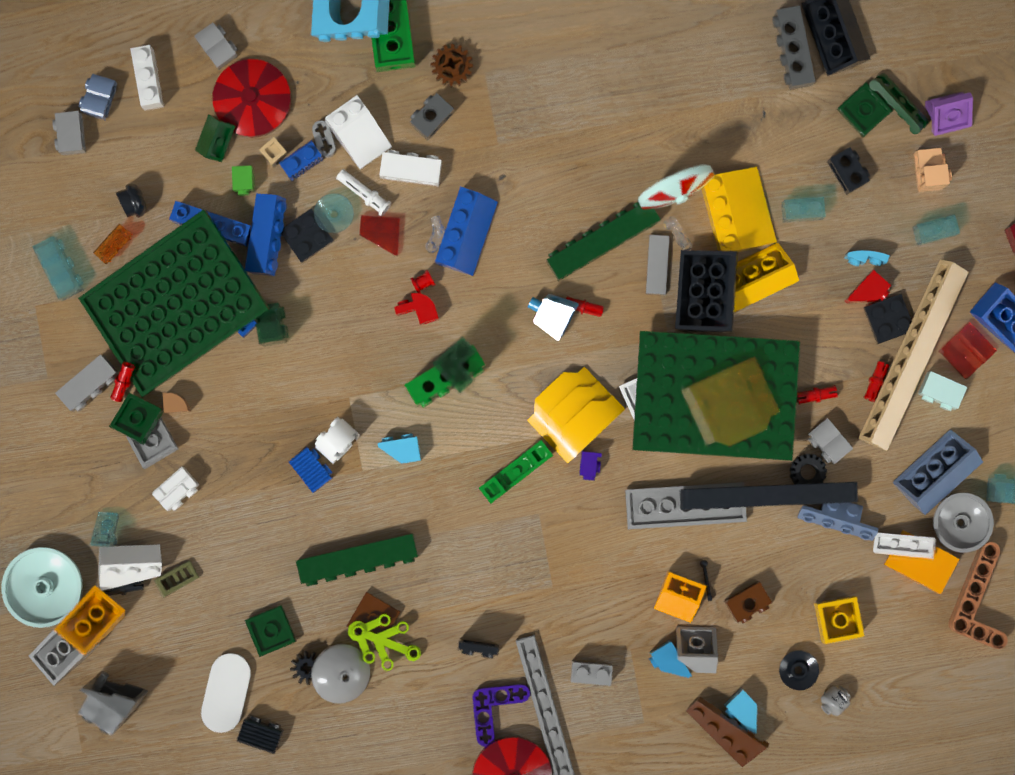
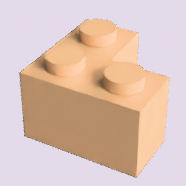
(931, 170)

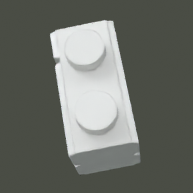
(176, 489)

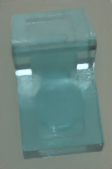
(105, 529)

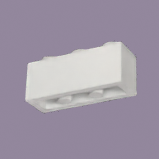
(147, 77)
(410, 168)

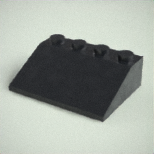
(706, 291)

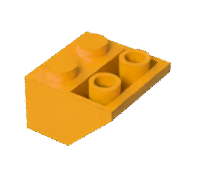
(679, 597)

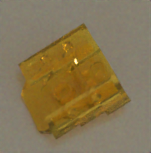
(731, 404)

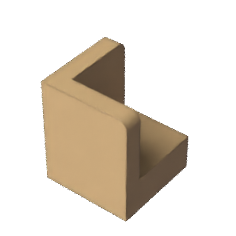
(273, 151)

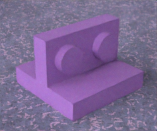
(950, 112)

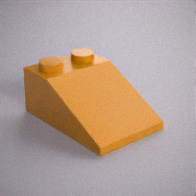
(90, 620)

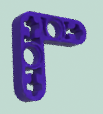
(491, 700)

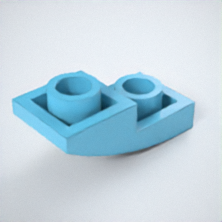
(860, 257)

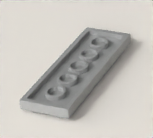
(662, 508)

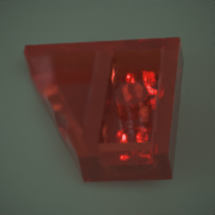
(381, 231)

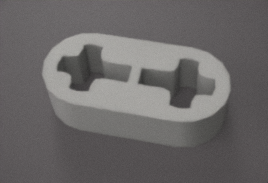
(328, 137)

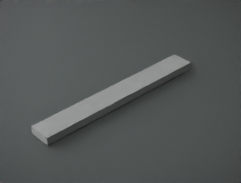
(544, 706)

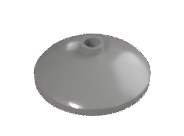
(976, 525)
(331, 667)

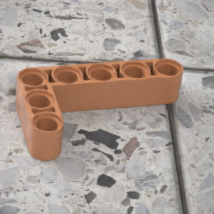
(975, 599)

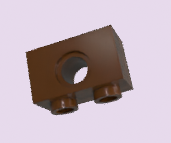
(736, 602)

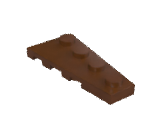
(736, 741)

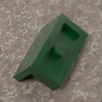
(214, 138)

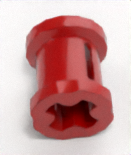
(422, 281)

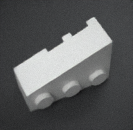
(128, 565)

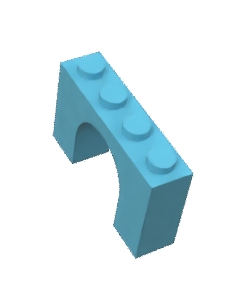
(370, 22)

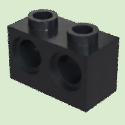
(844, 173)

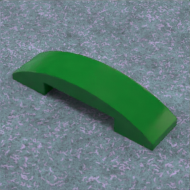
(516, 471)

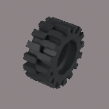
(815, 461)

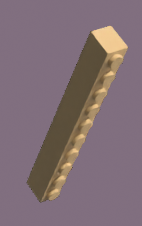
(913, 354)

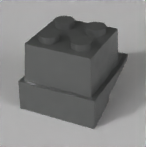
(109, 703)

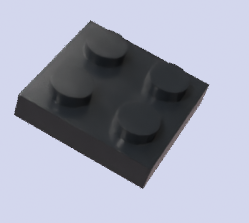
(306, 236)
(888, 318)
(469, 647)

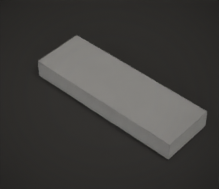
(657, 264)

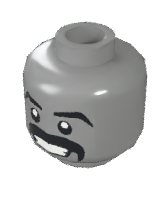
(835, 700)

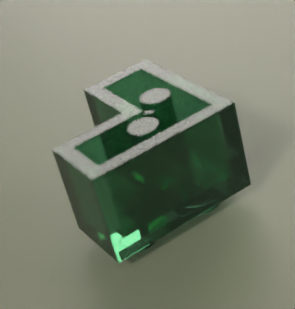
(271, 327)
(451, 363)

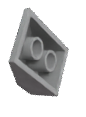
(57, 657)

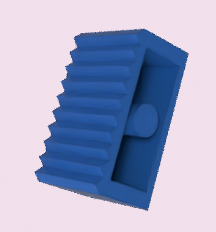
(301, 160)
(310, 469)

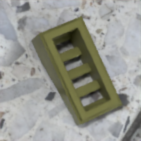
(158, 581)

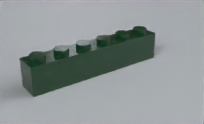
(601, 241)
(357, 558)

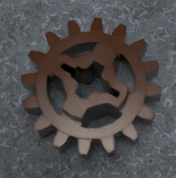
(444, 67)

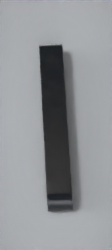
(768, 495)

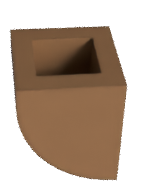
(174, 403)

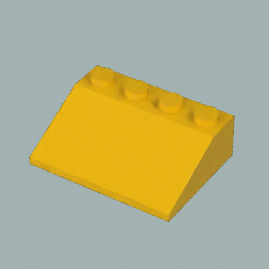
(738, 211)

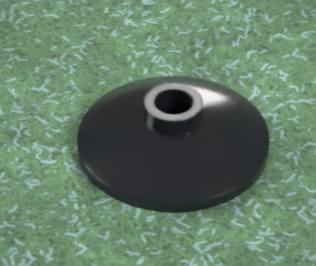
(808, 674)

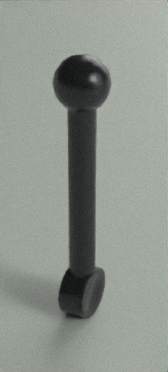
(704, 563)

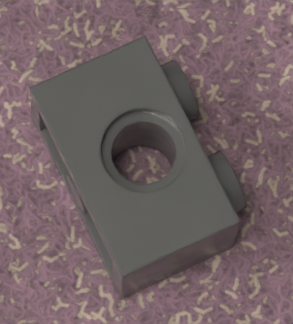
(426, 127)

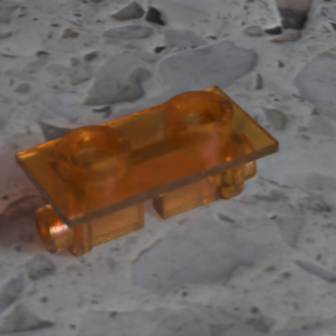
(112, 244)

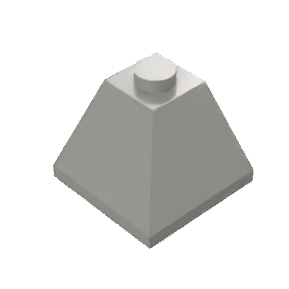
(697, 648)

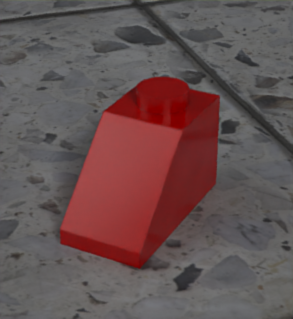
(870, 289)

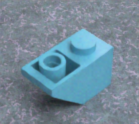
(403, 450)
(744, 709)

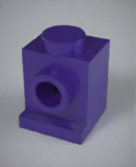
(589, 465)

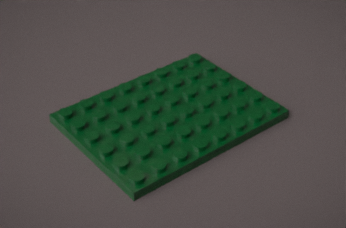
(174, 302)
(680, 360)

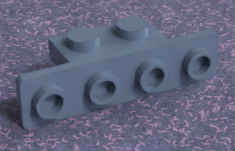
(840, 517)

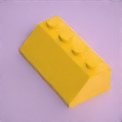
(763, 275)

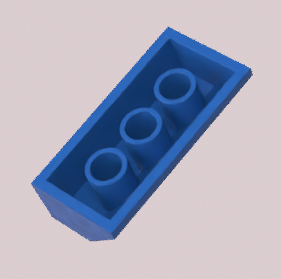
(466, 231)

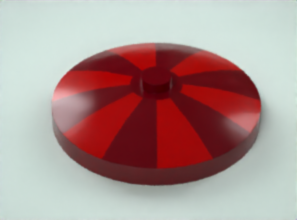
(252, 97)
(512, 757)

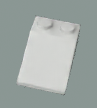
(358, 132)

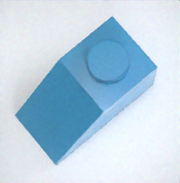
(666, 660)

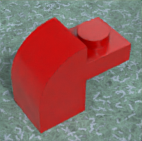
(422, 305)

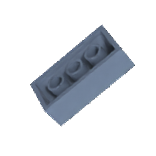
(938, 471)

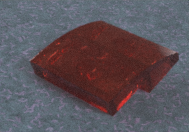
(967, 350)

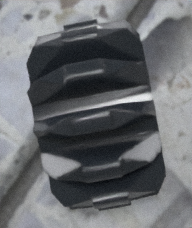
(300, 671)

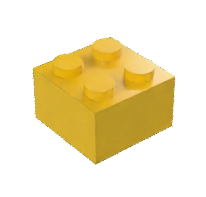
(839, 619)

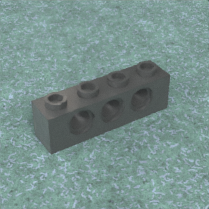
(793, 17)

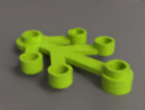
(381, 640)

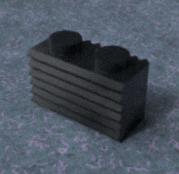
(259, 734)

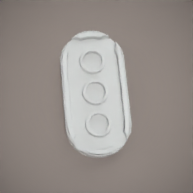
(226, 692)

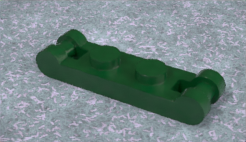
(899, 102)

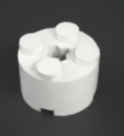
(336, 440)

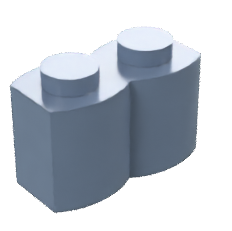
(98, 96)

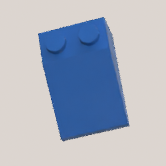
(997, 313)

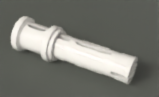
(371, 197)

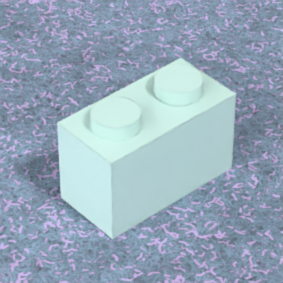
(942, 391)

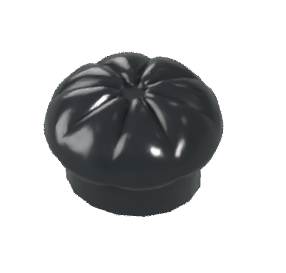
(132, 201)

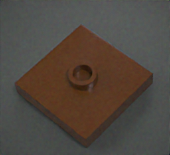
(370, 609)

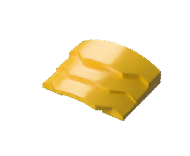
(573, 412)

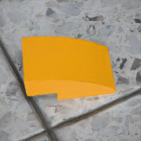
(924, 571)

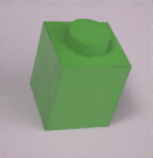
(243, 180)

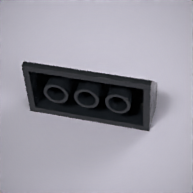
(836, 34)

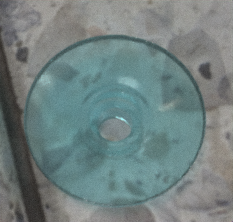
(332, 203)

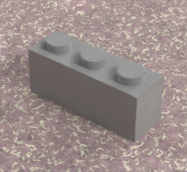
(87, 384)

